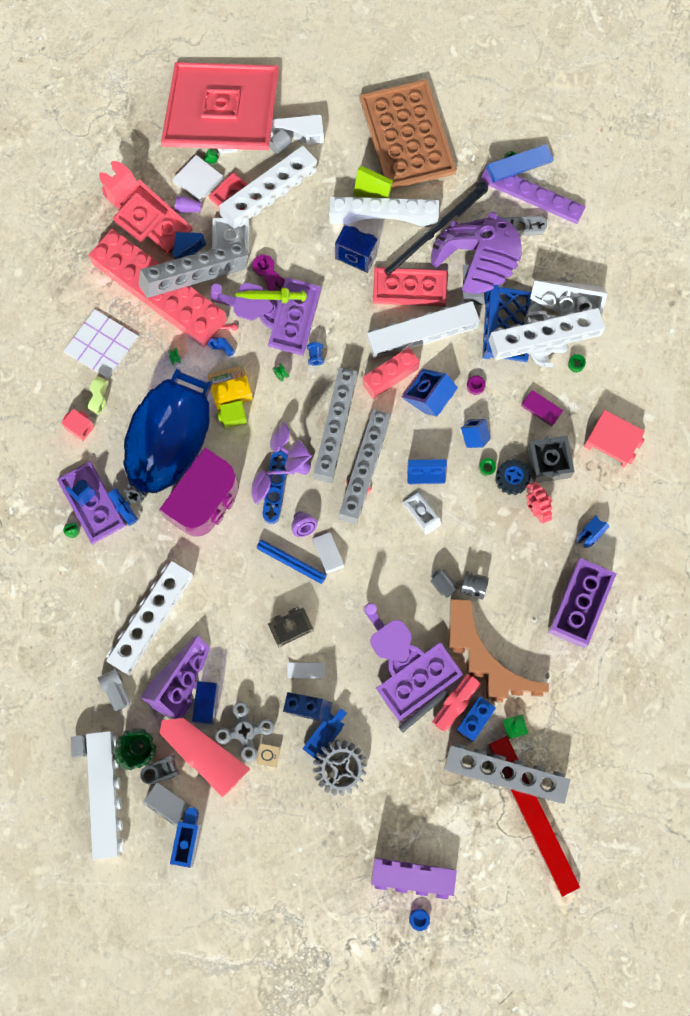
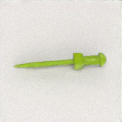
(283, 295)

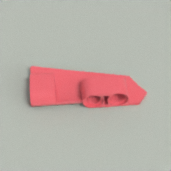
(203, 754)

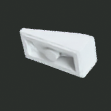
(422, 513)
(328, 553)

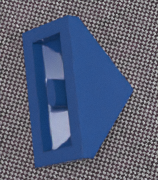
(187, 244)

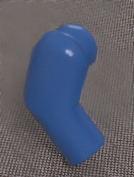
(221, 344)

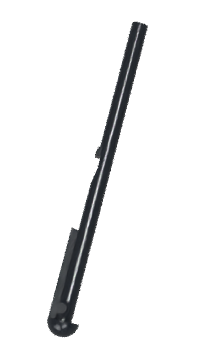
(482, 188)

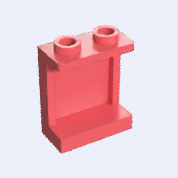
(615, 438)

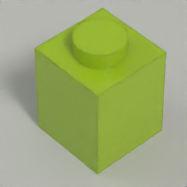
(232, 414)

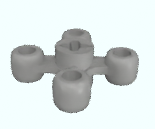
(235, 732)

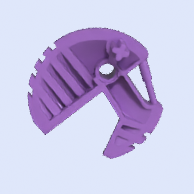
(496, 248)

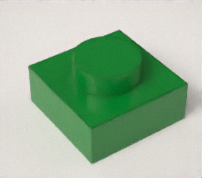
(515, 726)

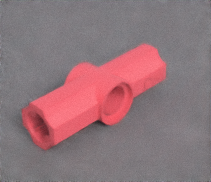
(456, 703)

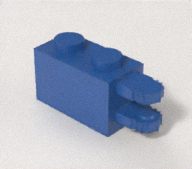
(186, 839)

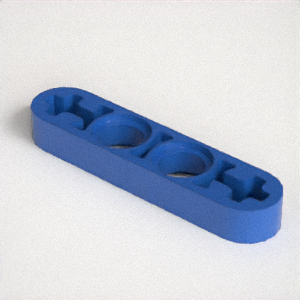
(275, 487)

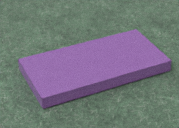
(97, 515)

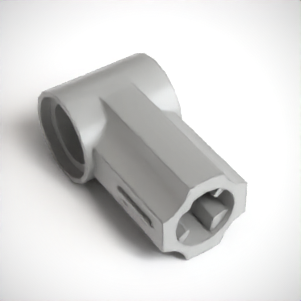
(113, 686)

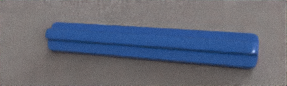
(291, 561)

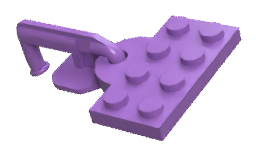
(288, 321)
(420, 674)

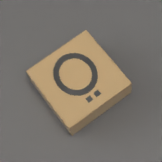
(268, 755)

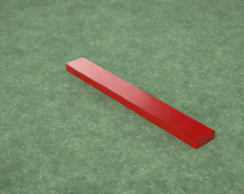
(538, 825)

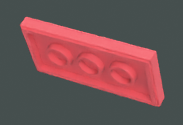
(410, 287)

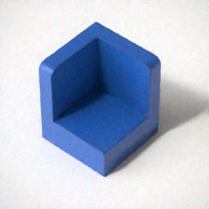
(476, 433)
(81, 492)

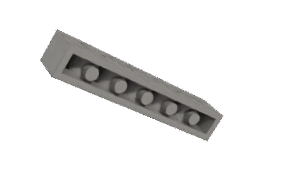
(192, 269)
(335, 425)
(364, 467)
(556, 793)

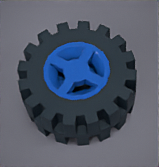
(513, 470)

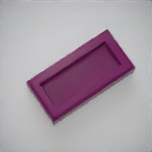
(542, 408)

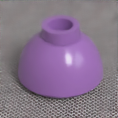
(303, 524)

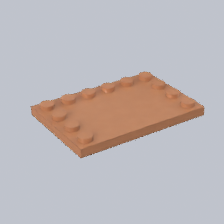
(407, 134)

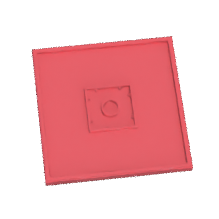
(220, 106)

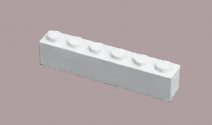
(422, 330)
(104, 796)

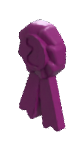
(264, 266)

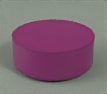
(476, 385)

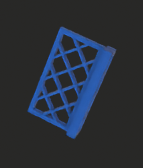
(492, 318)

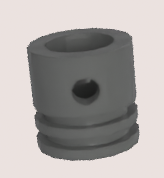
(474, 585)

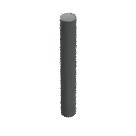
(422, 711)

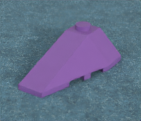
(173, 686)

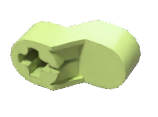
(98, 389)

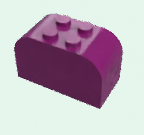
(202, 495)

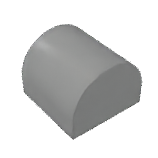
(279, 141)
(78, 746)

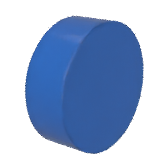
(419, 919)

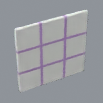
(101, 343)

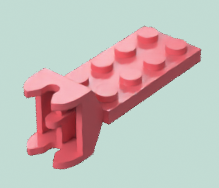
(124, 185)

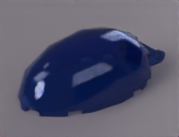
(166, 433)

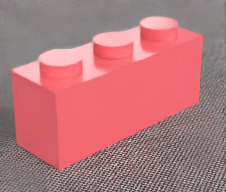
(390, 373)

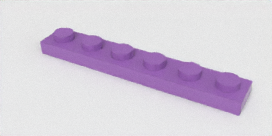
(537, 196)

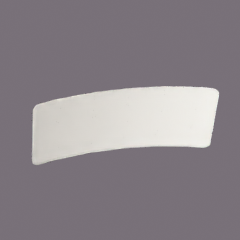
(305, 670)

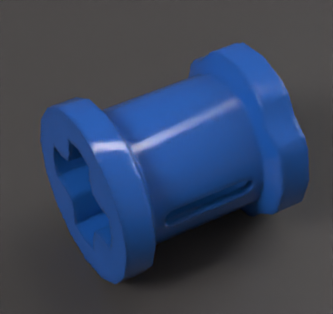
(315, 354)

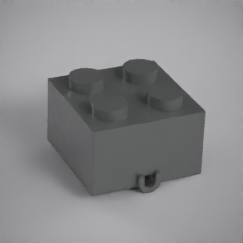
(550, 459)

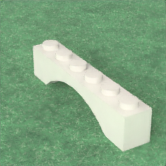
(304, 129)
(351, 209)

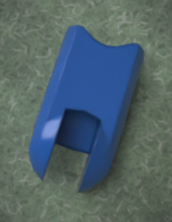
(592, 531)

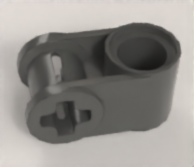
(161, 770)

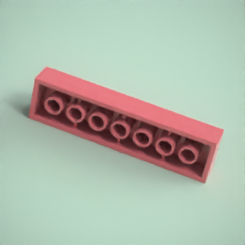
(181, 307)

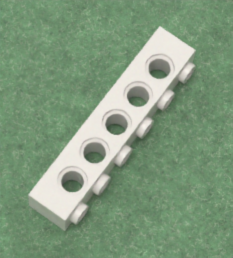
(271, 179)
(589, 317)
(171, 596)

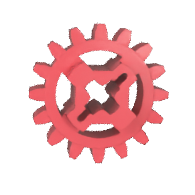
(539, 502)

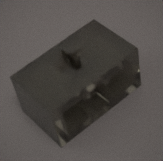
(300, 628)

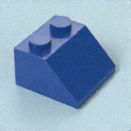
(430, 391)

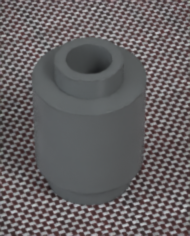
(443, 583)

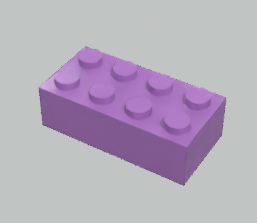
(582, 603)

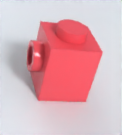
(78, 424)

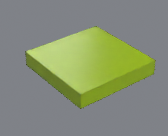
(371, 184)

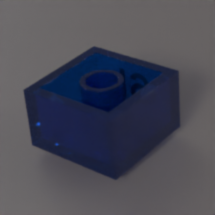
(356, 248)

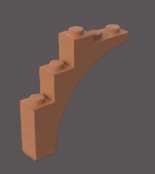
(480, 662)

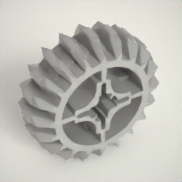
(343, 761)

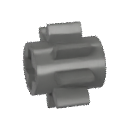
(133, 494)

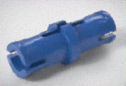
(122, 507)

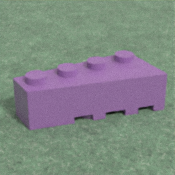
(413, 877)

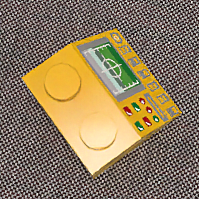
(230, 386)

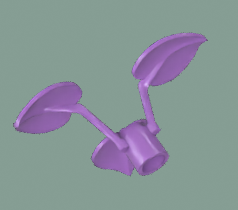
(296, 461)

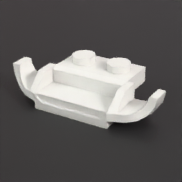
(541, 356)

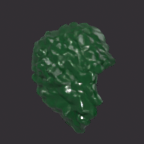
(129, 753)

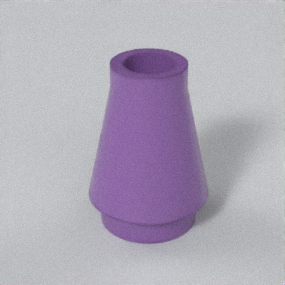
(187, 205)

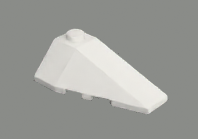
(568, 297)

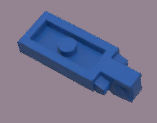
(325, 733)

